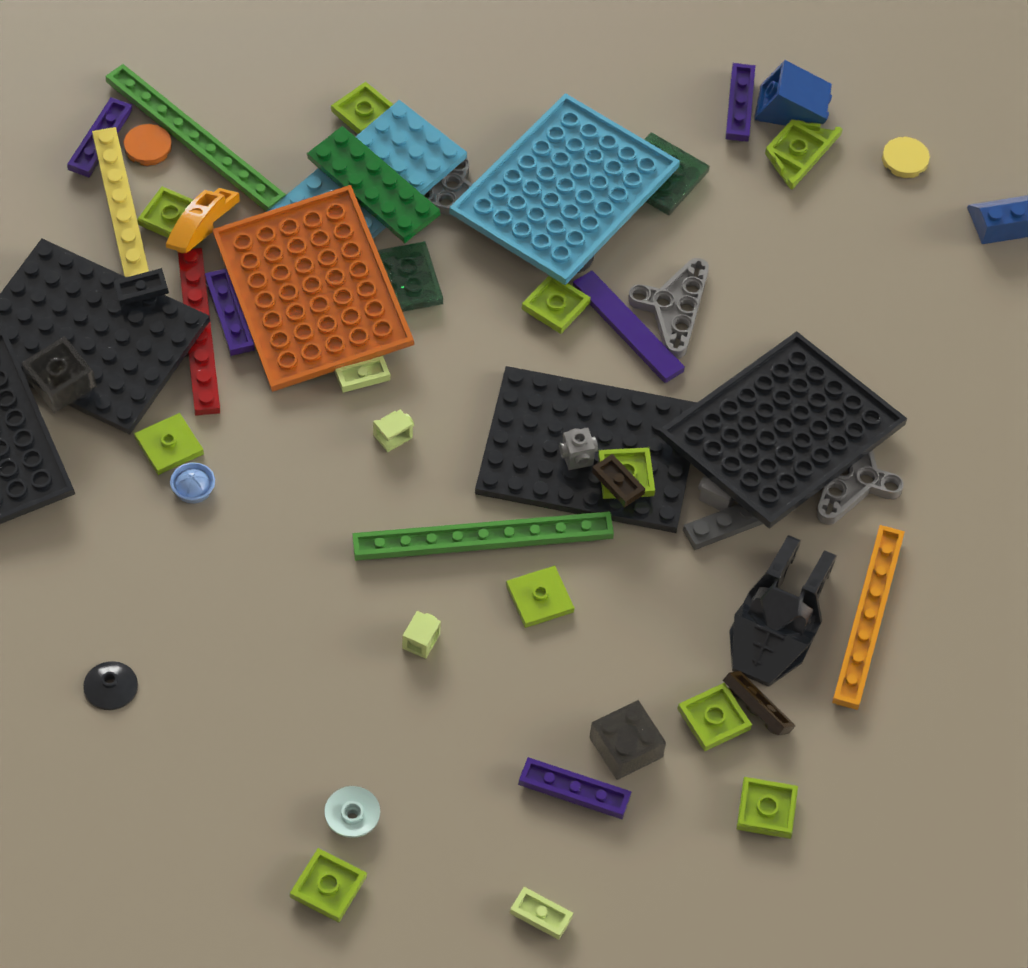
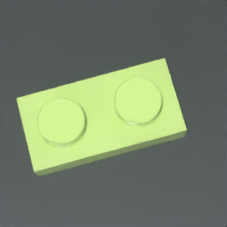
(362, 374)
(541, 913)

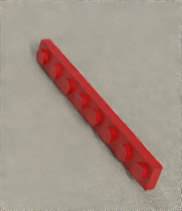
(201, 353)

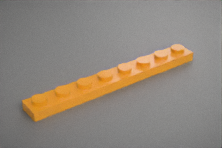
(868, 617)

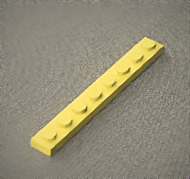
(120, 202)

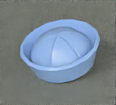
(192, 482)

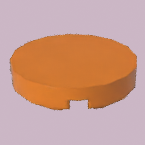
(147, 144)

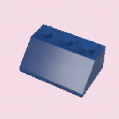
(1000, 219)

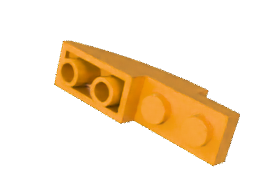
(198, 218)

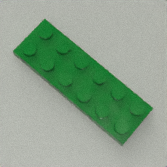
(374, 184)

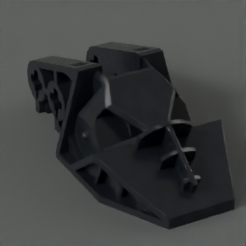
(775, 626)

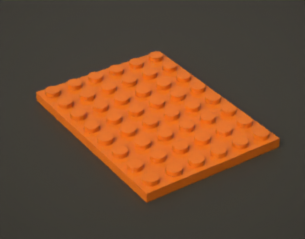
(312, 288)

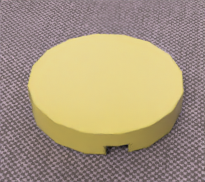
(905, 157)

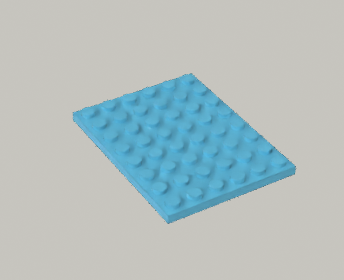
(564, 188)

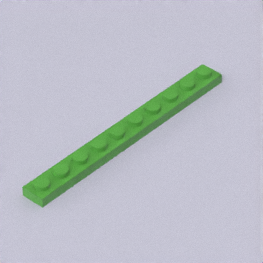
(195, 137)
(482, 536)

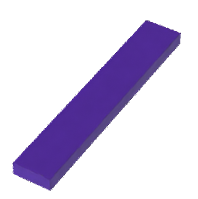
(629, 327)

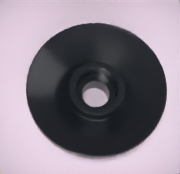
(110, 695)

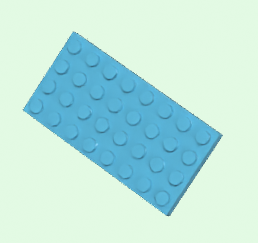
(405, 144)

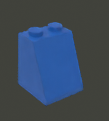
(793, 95)

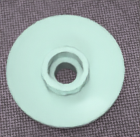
(352, 800)

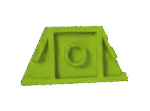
(799, 149)

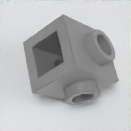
(578, 448)

